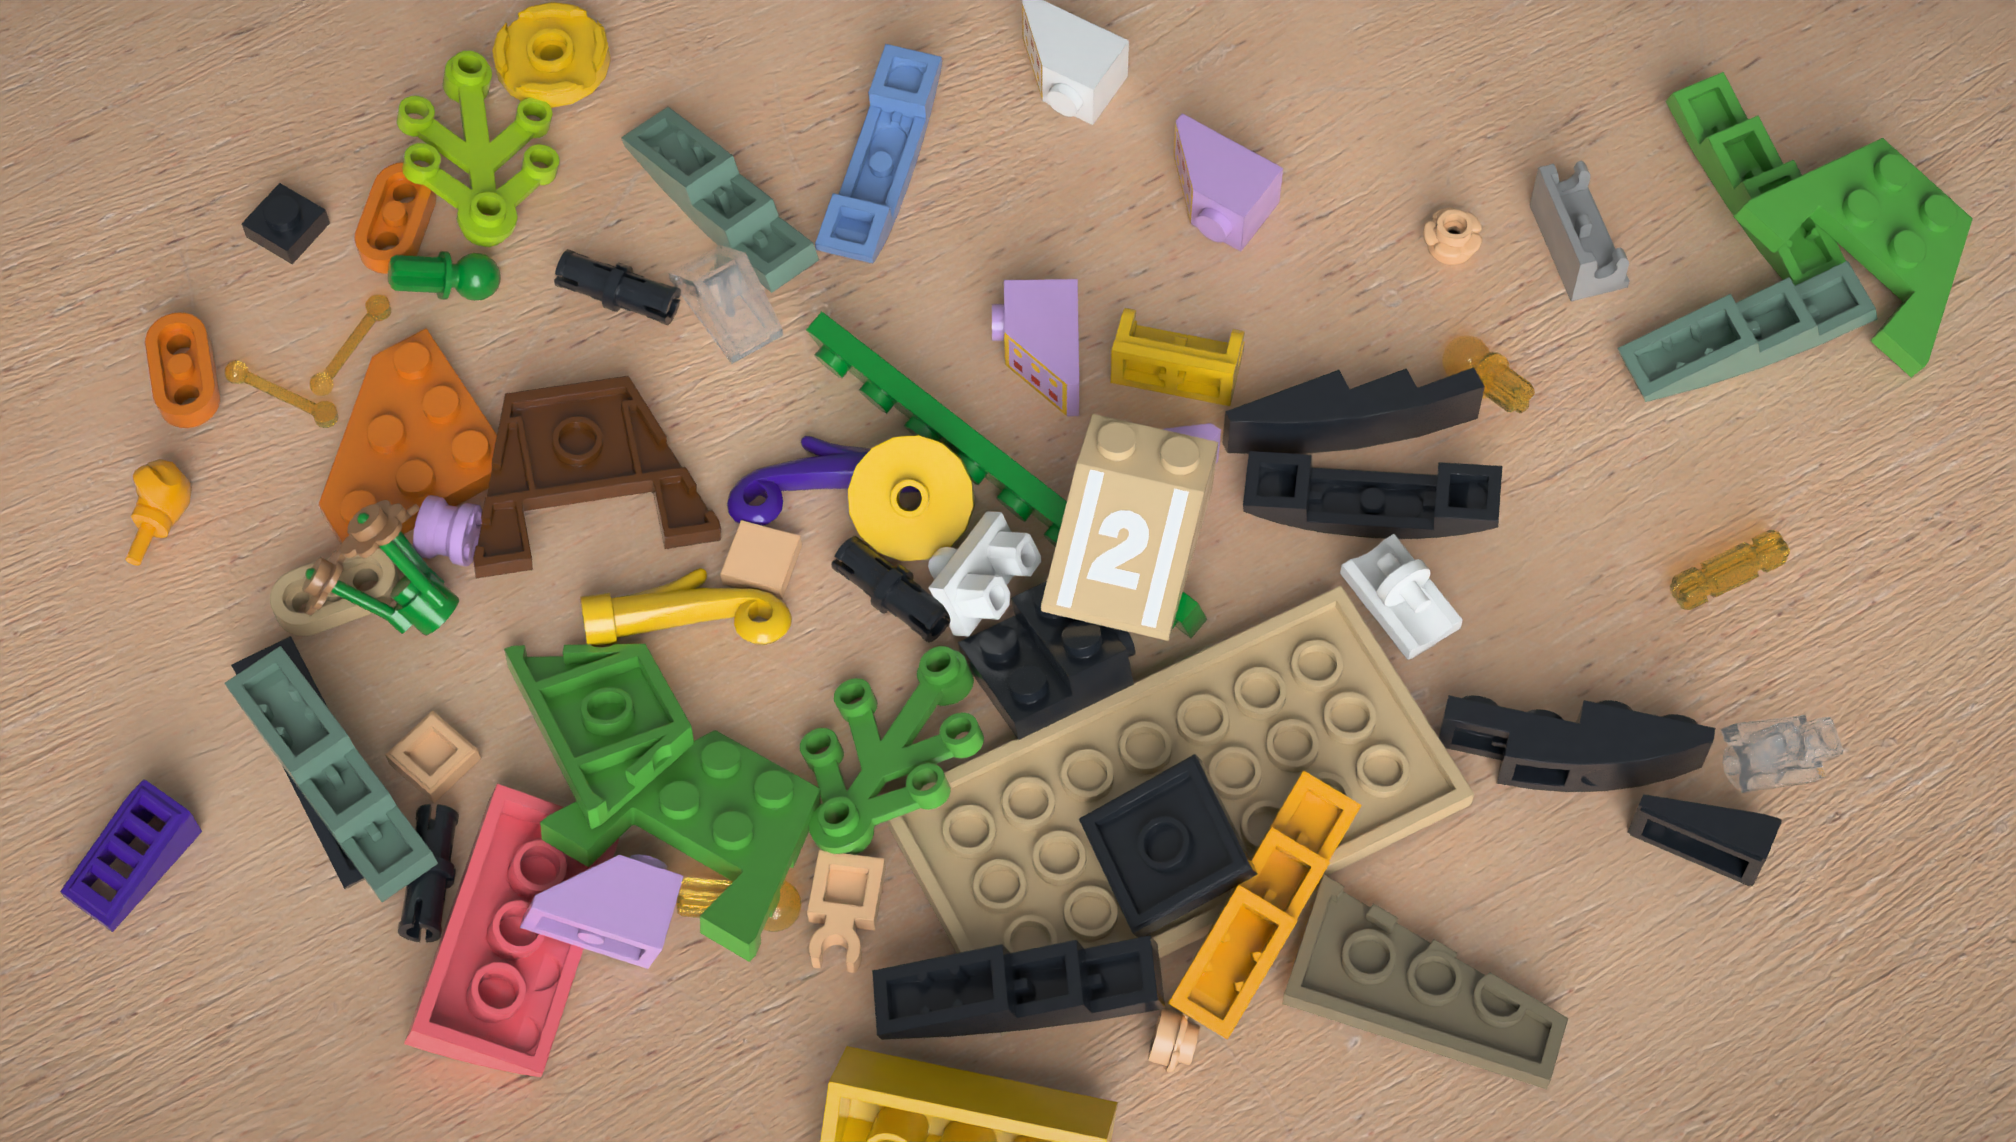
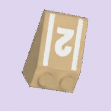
(1130, 526)

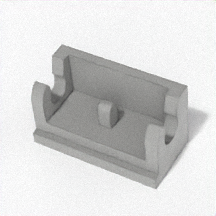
(1577, 234)

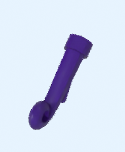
(828, 470)

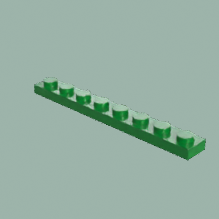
(1020, 490)

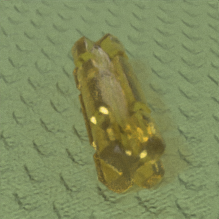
(1729, 569)

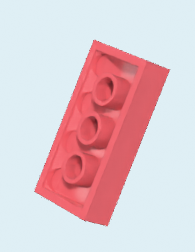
(493, 985)

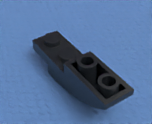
(1599, 752)

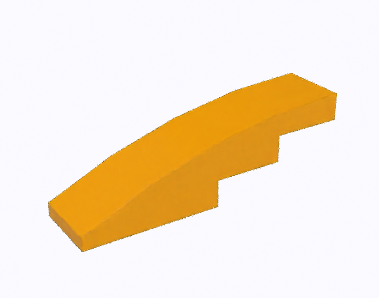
(1265, 907)

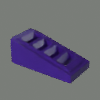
(126, 824)

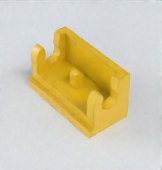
(1175, 361)

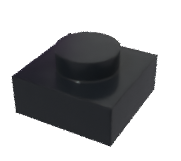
(285, 223)

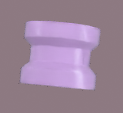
(447, 530)

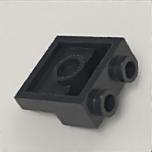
(1046, 664)

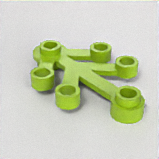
(468, 83)

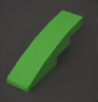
(1745, 165)

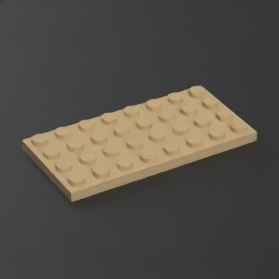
(1257, 709)

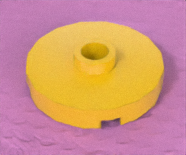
(546, 34)
(944, 491)

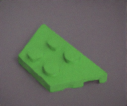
(603, 720)

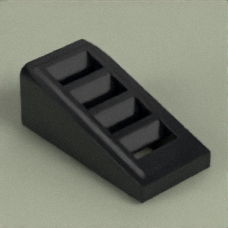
(1708, 835)

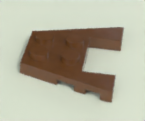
(581, 448)

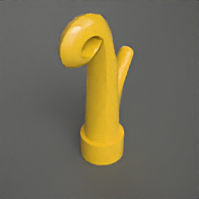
(681, 605)

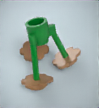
(419, 595)

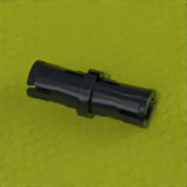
(617, 287)
(891, 588)
(427, 893)

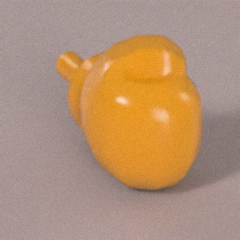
(161, 501)

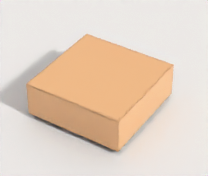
(761, 559)
(433, 756)

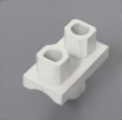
(976, 575)
(1401, 597)

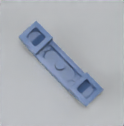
(884, 155)

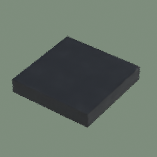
(1167, 846)

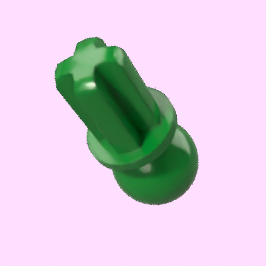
(473, 275)

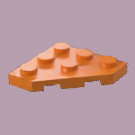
(409, 437)

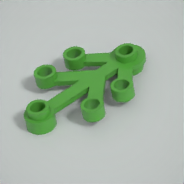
(848, 817)

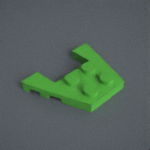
(1890, 224)
(723, 811)

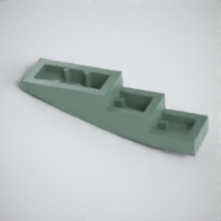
(718, 198)
(1747, 335)
(331, 773)

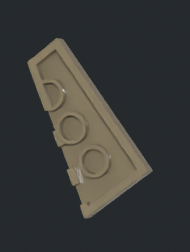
(1395, 984)

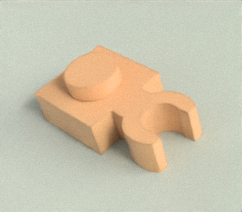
(844, 898)

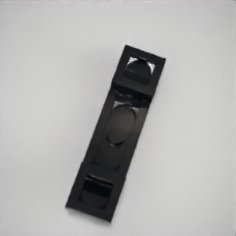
(1372, 503)

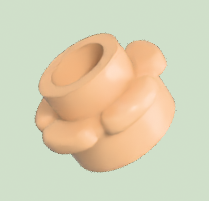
(1450, 247)
(1173, 1039)

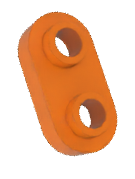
(390, 222)
(183, 374)

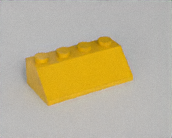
(918, 1101)

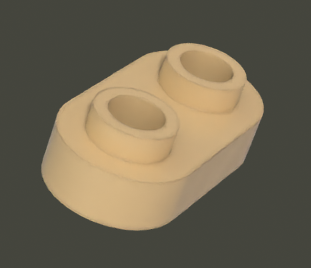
(288, 596)

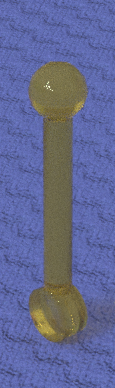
(377, 309)
(324, 412)

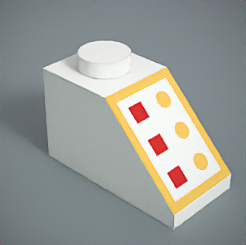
(1073, 60)

